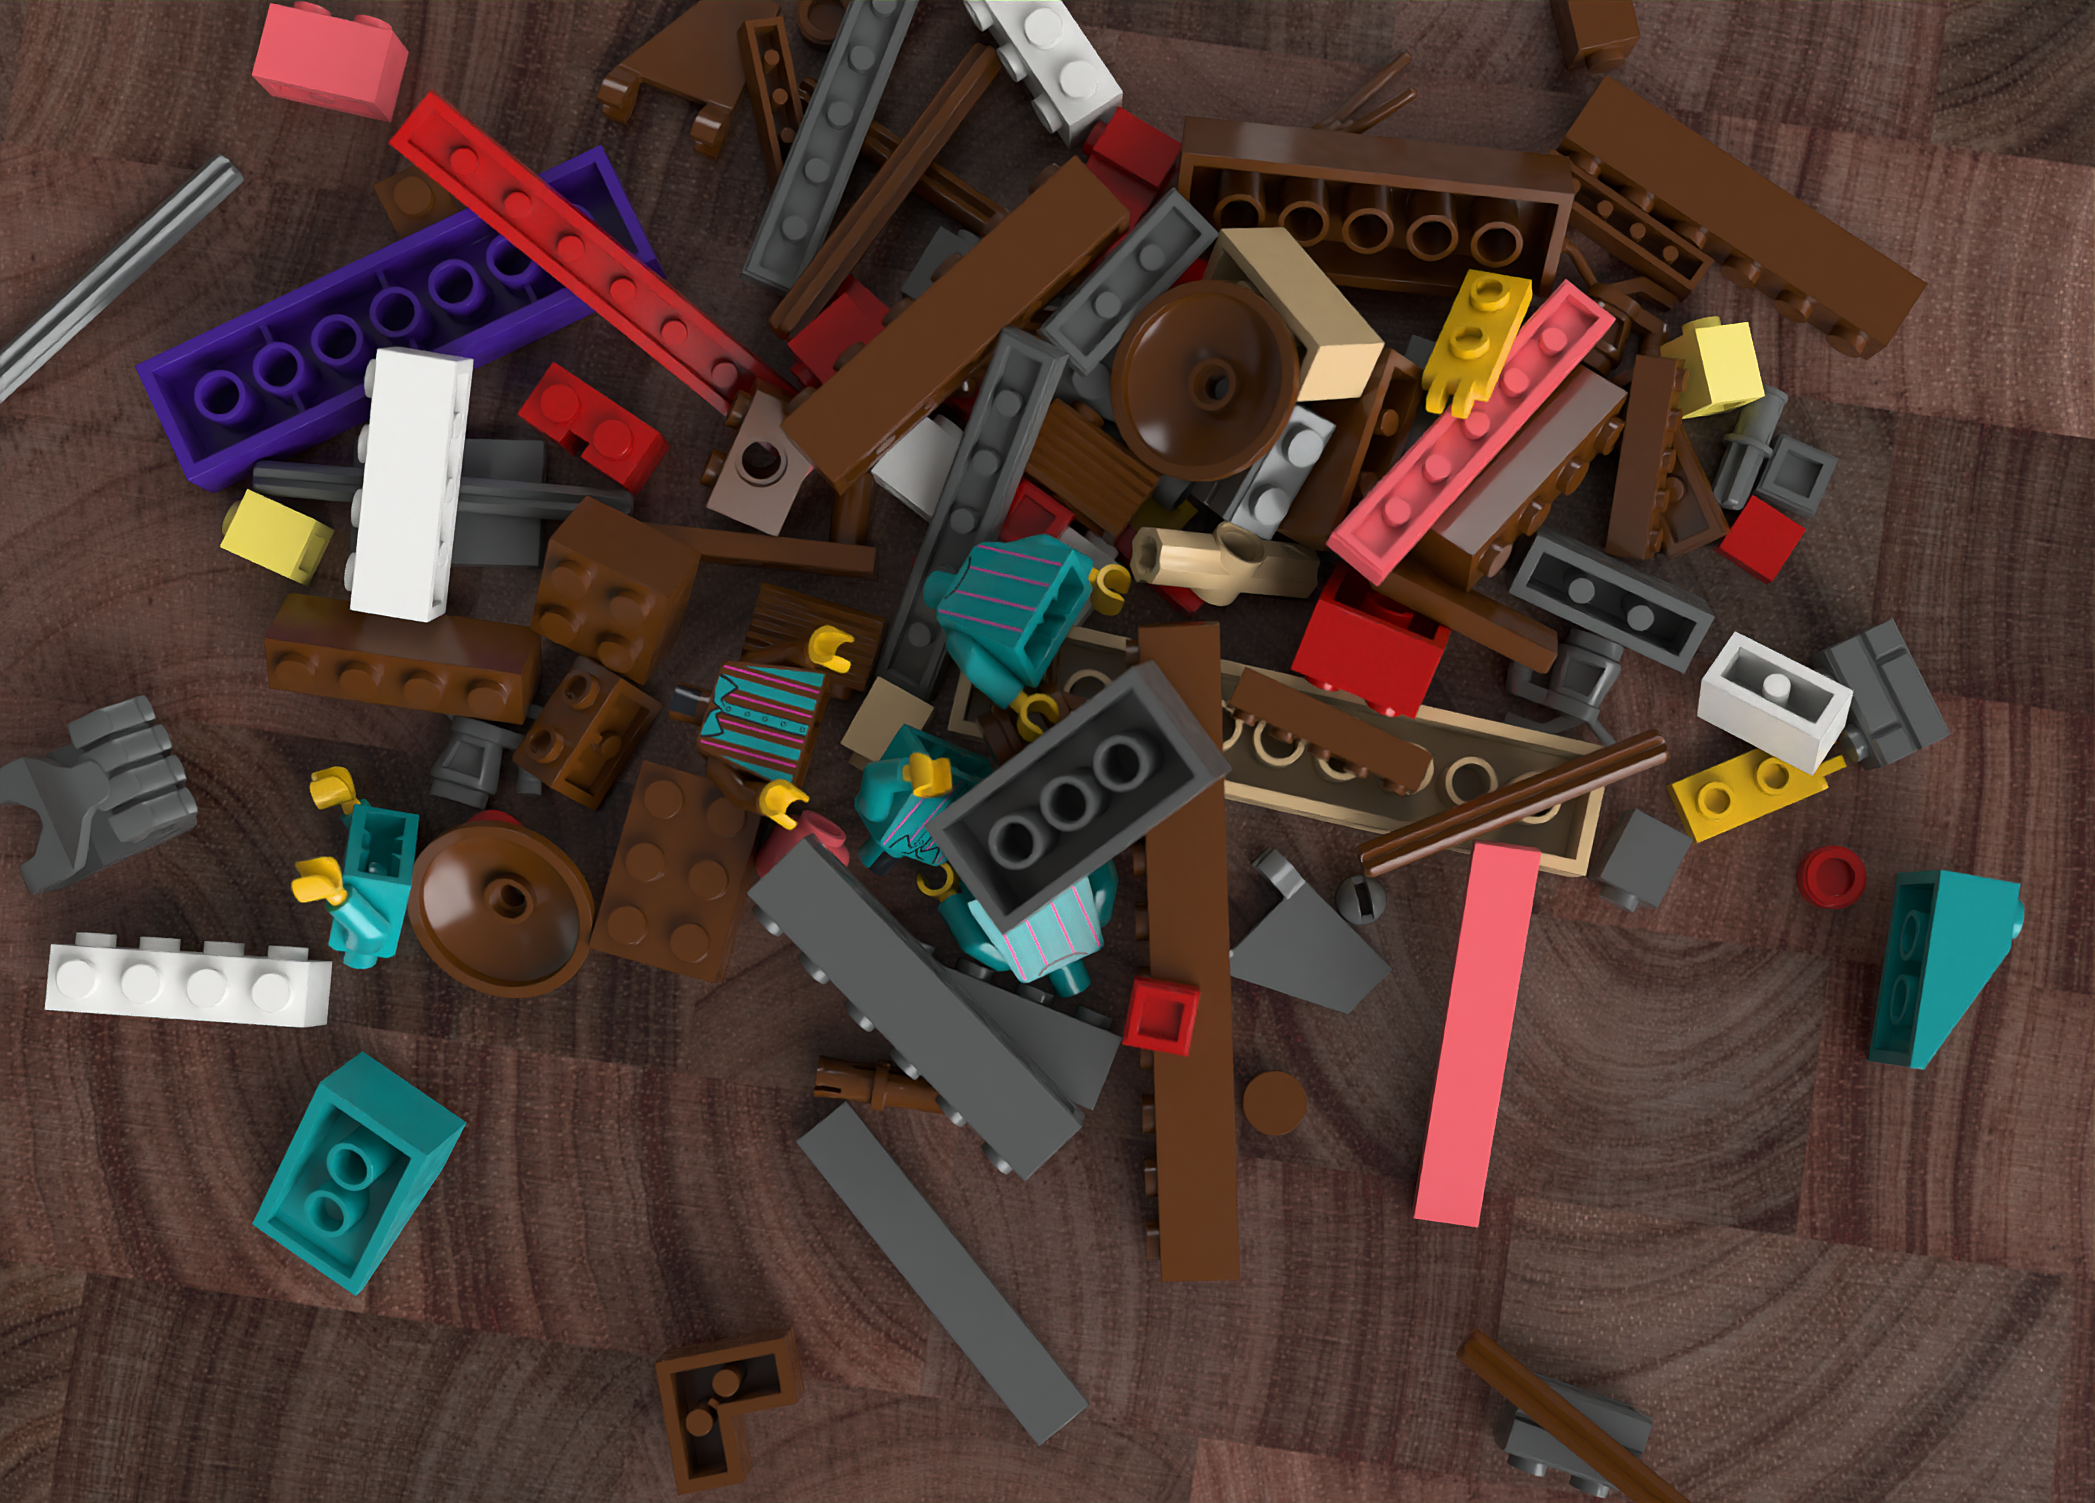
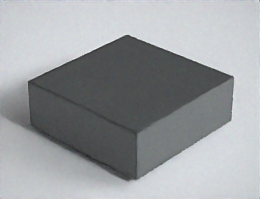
(1794, 476)

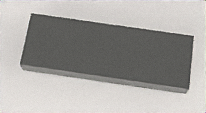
(1127, 281)

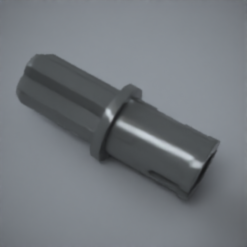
(1747, 448)

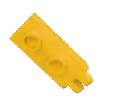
(1475, 341)
(1743, 791)

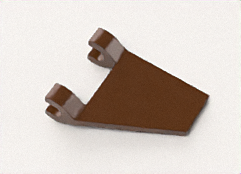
(695, 60)

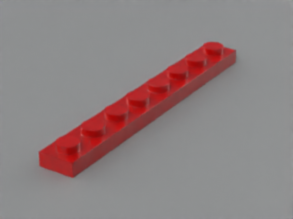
(580, 254)

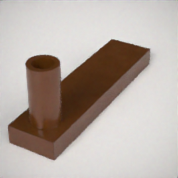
(842, 556)

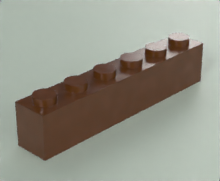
(1743, 221)
(955, 323)

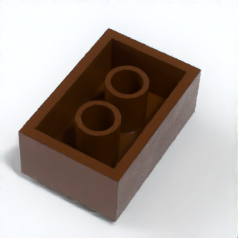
(679, 875)

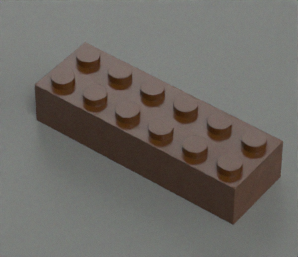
(1383, 206)

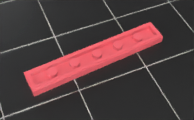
(1457, 448)
(1476, 1032)

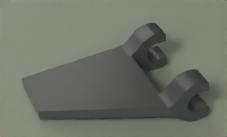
(1305, 945)

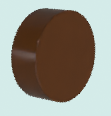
(820, 21)
(1274, 1102)

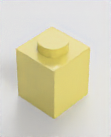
(1719, 365)
(275, 537)

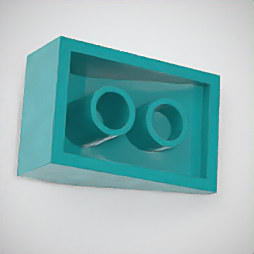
(1939, 954)
(357, 1170)

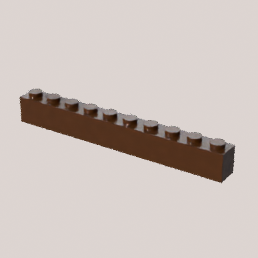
(1190, 946)

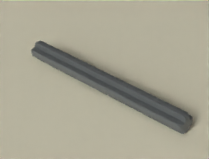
(116, 271)
(475, 494)

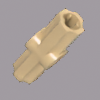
(1223, 563)

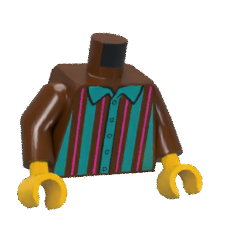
(764, 720)

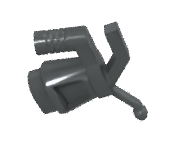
(1576, 687)
(472, 759)

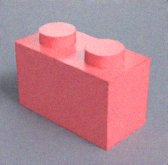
(330, 60)

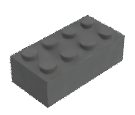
(1078, 796)

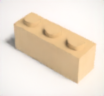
(1330, 336)

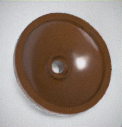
(1170, 373)
(485, 929)

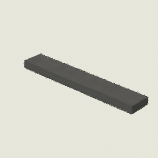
(827, 142)
(973, 499)
(943, 1273)

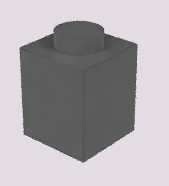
(1638, 861)

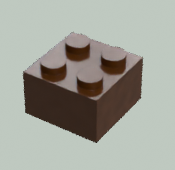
(614, 589)

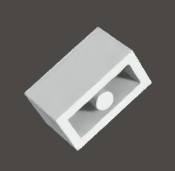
(1774, 703)

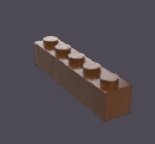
(771, 90)
(1634, 235)
(1646, 456)
(1328, 732)

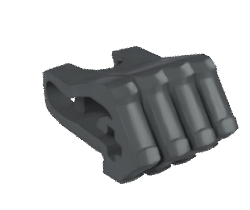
(100, 795)

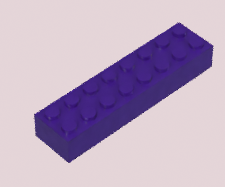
(301, 361)

